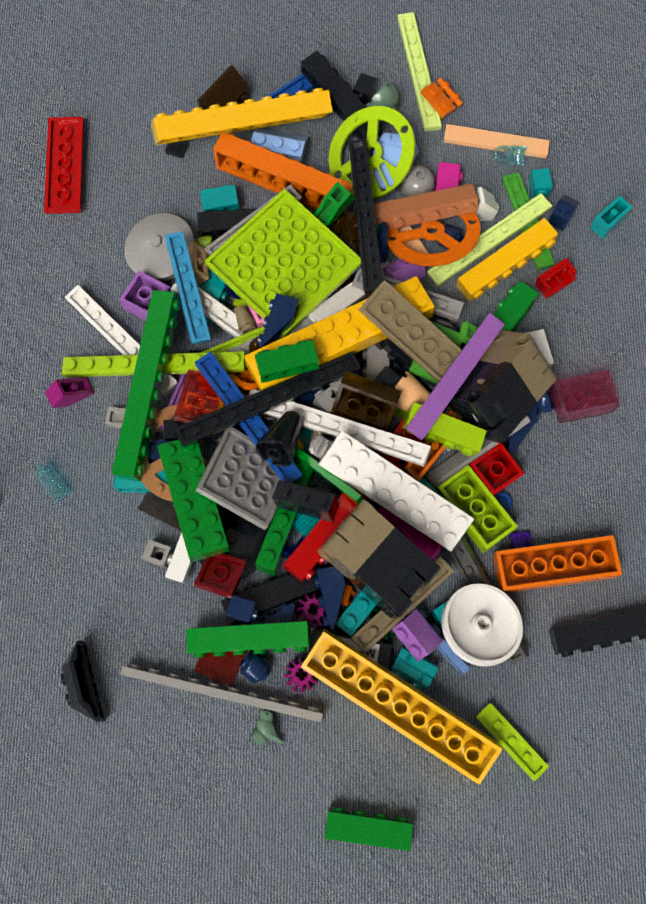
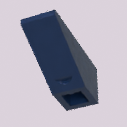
(280, 318)
(331, 587)

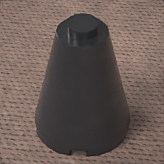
(281, 440)

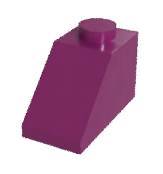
(68, 391)

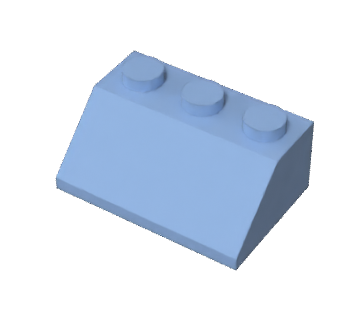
(287, 144)

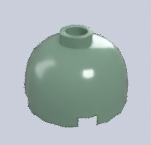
(386, 96)

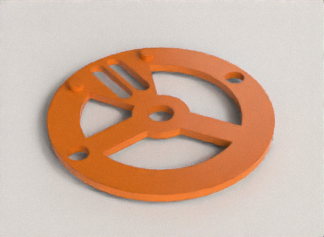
(456, 249)

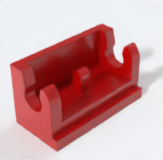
(556, 278)

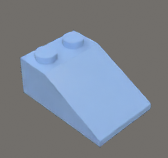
(392, 150)

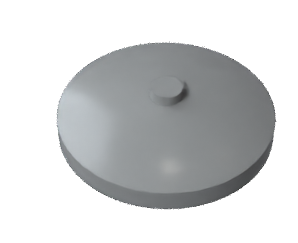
(146, 246)

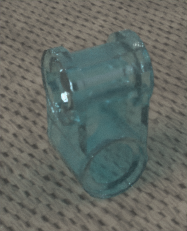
(513, 154)

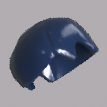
(545, 403)

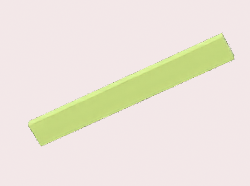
(418, 69)
(493, 237)

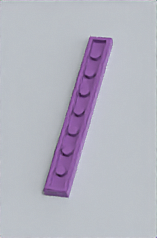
(454, 376)

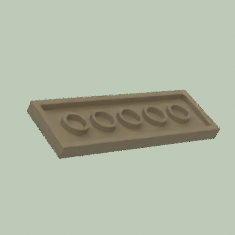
(410, 330)

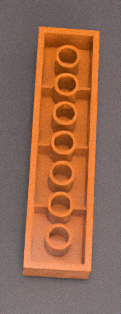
(273, 170)

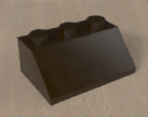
(226, 89)
(365, 401)

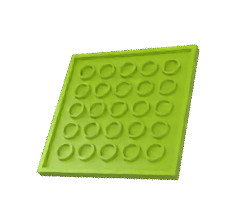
(284, 254)

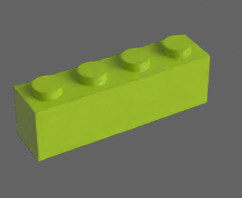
(451, 432)

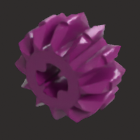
(310, 617)
(296, 680)

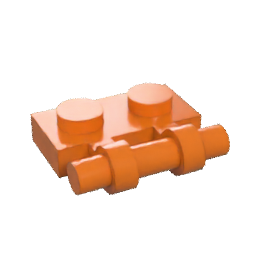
(438, 100)

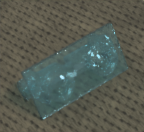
(52, 482)

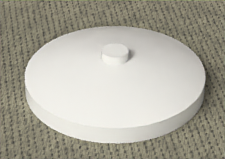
(482, 625)

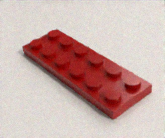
(64, 165)

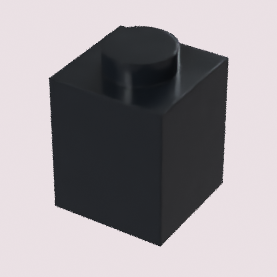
(365, 88)

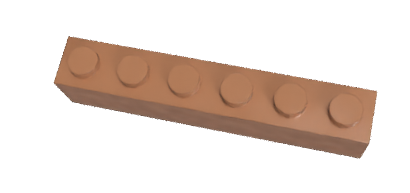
(427, 207)

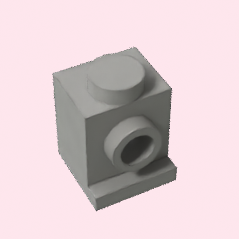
(153, 549)

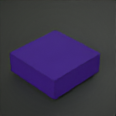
(520, 540)

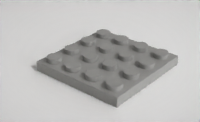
(240, 479)

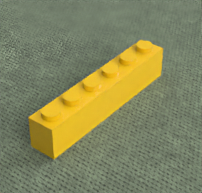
(507, 259)

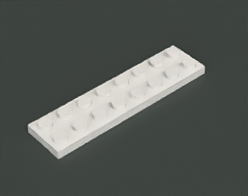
(395, 490)

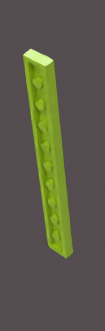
(125, 364)

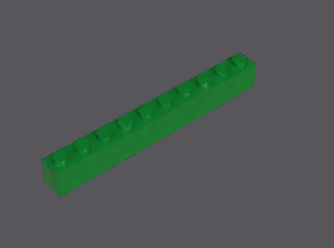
(146, 386)

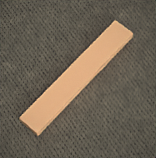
(490, 140)

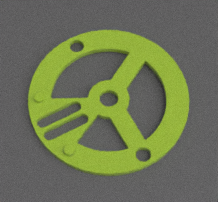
(372, 116)

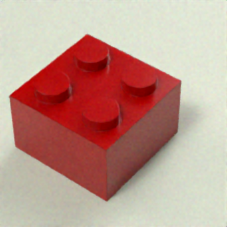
(497, 469)

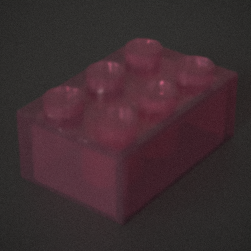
(584, 396)

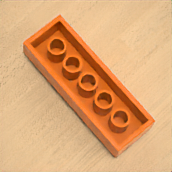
(556, 564)

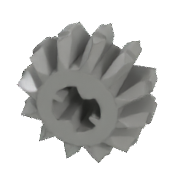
(319, 446)

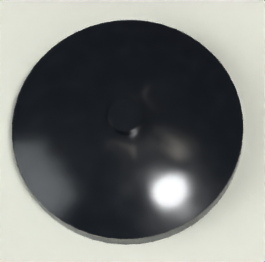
(242, 538)

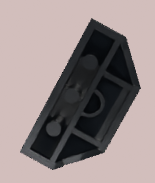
(81, 683)

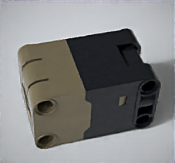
(504, 385)
(378, 559)

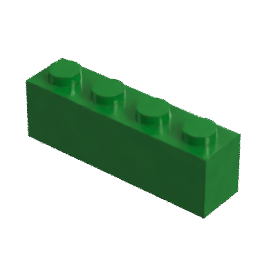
(368, 830)

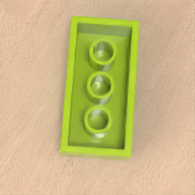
(470, 495)

